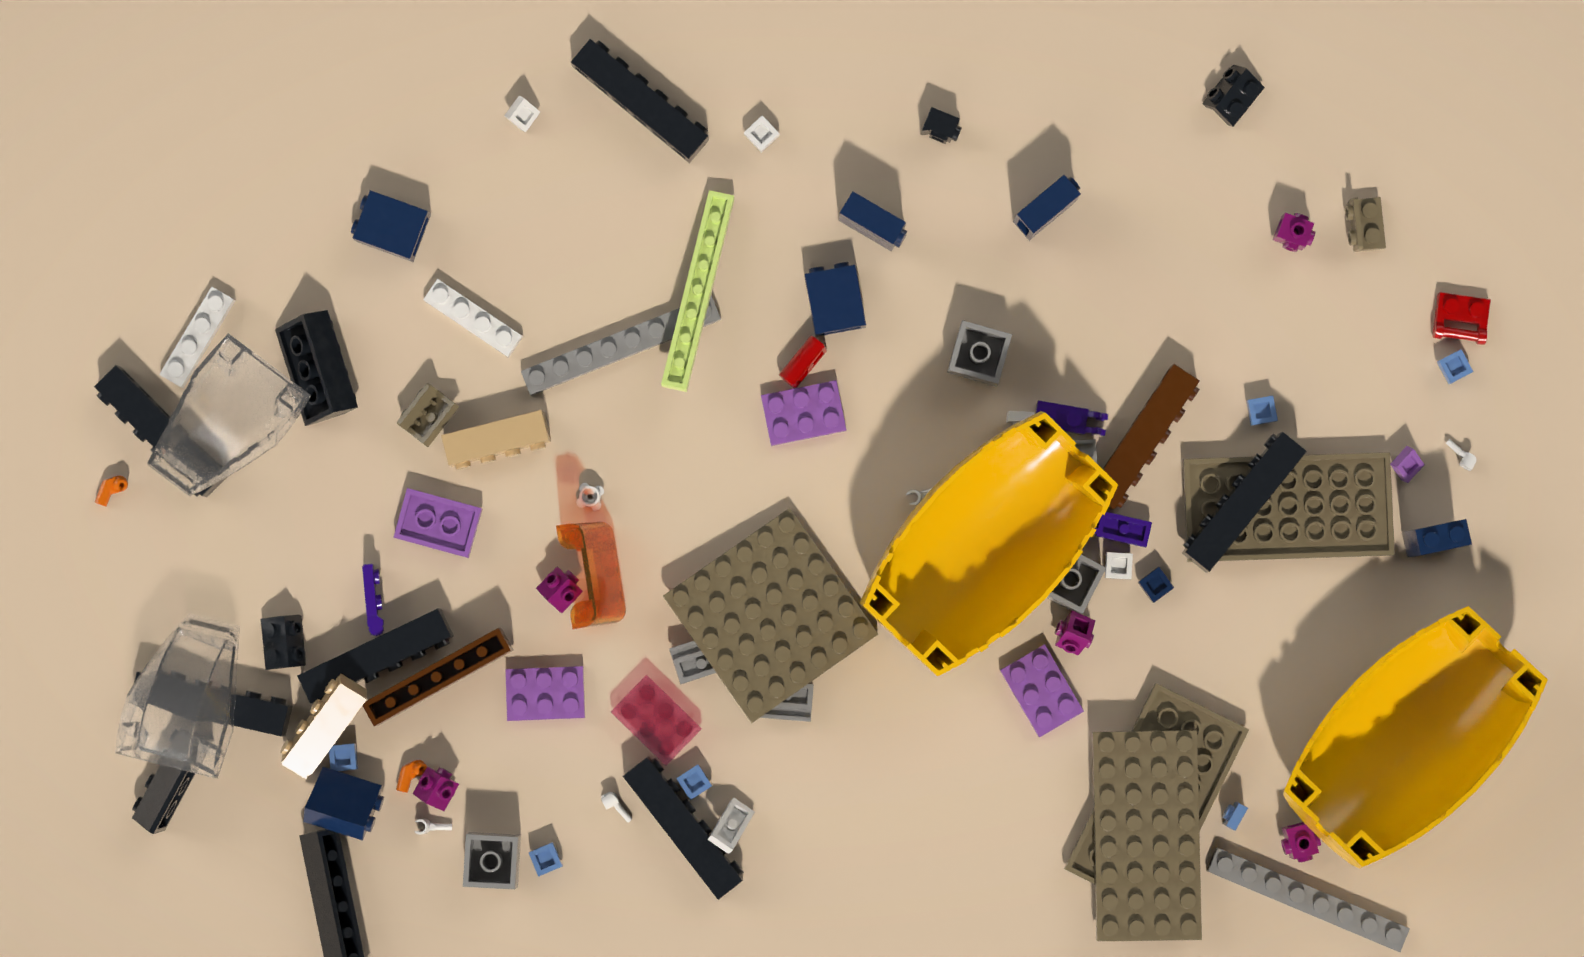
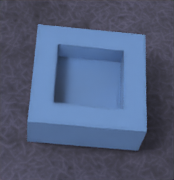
(1455, 366)
(1262, 410)
(343, 757)
(694, 782)
(1234, 815)
(545, 859)

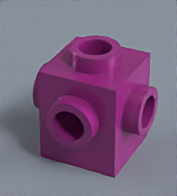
(1286, 235)
(560, 589)
(1075, 633)
(436, 788)
(1291, 840)

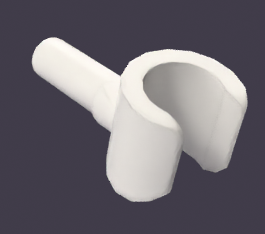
(1468, 460)
(921, 495)
(610, 800)
(432, 826)

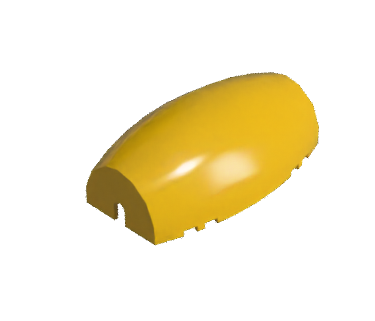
(988, 543)
(1413, 738)

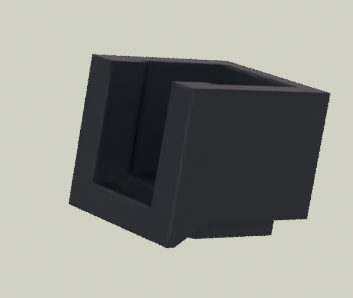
(941, 126)

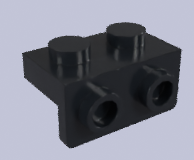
(1233, 94)
(283, 642)

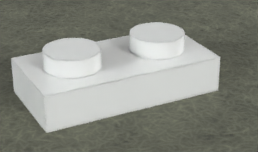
(731, 825)

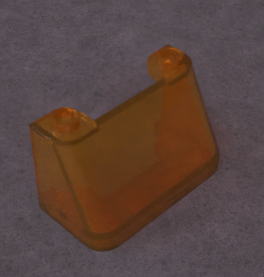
(601, 570)

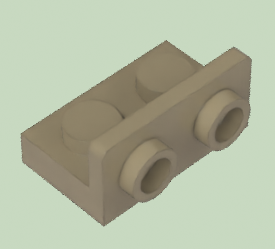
(1366, 224)

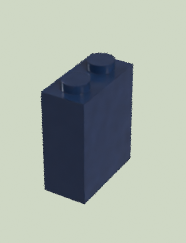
(1047, 206)
(873, 221)
(390, 225)
(835, 299)
(1436, 538)
(343, 803)

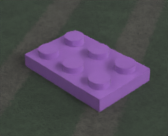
(803, 413)
(438, 523)
(1041, 690)
(545, 693)

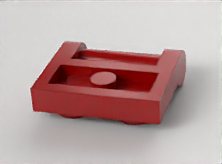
(1464, 310)

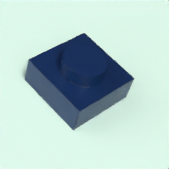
(1155, 584)

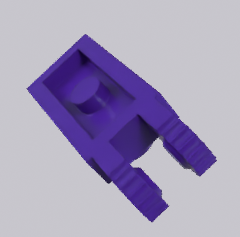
(1072, 418)
(1124, 529)
(372, 601)

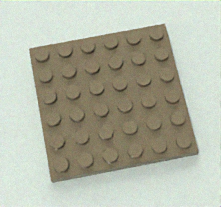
(770, 615)

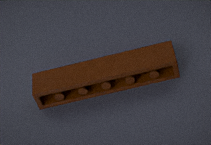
(1148, 430)
(437, 676)

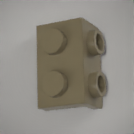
(427, 414)

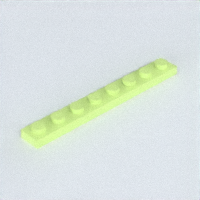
(697, 291)

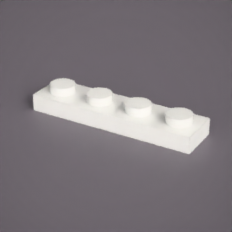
(473, 318)
(197, 337)

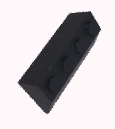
(317, 366)
(161, 798)

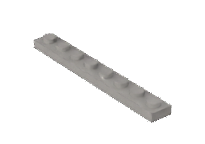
(607, 351)
(1308, 899)

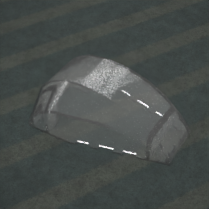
(226, 418)
(184, 699)

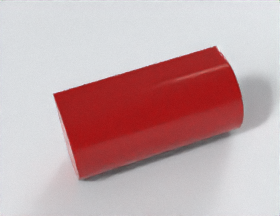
(803, 362)

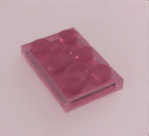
(656, 720)

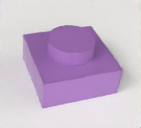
(1407, 464)

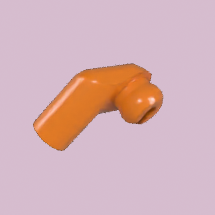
(109, 487)
(408, 772)

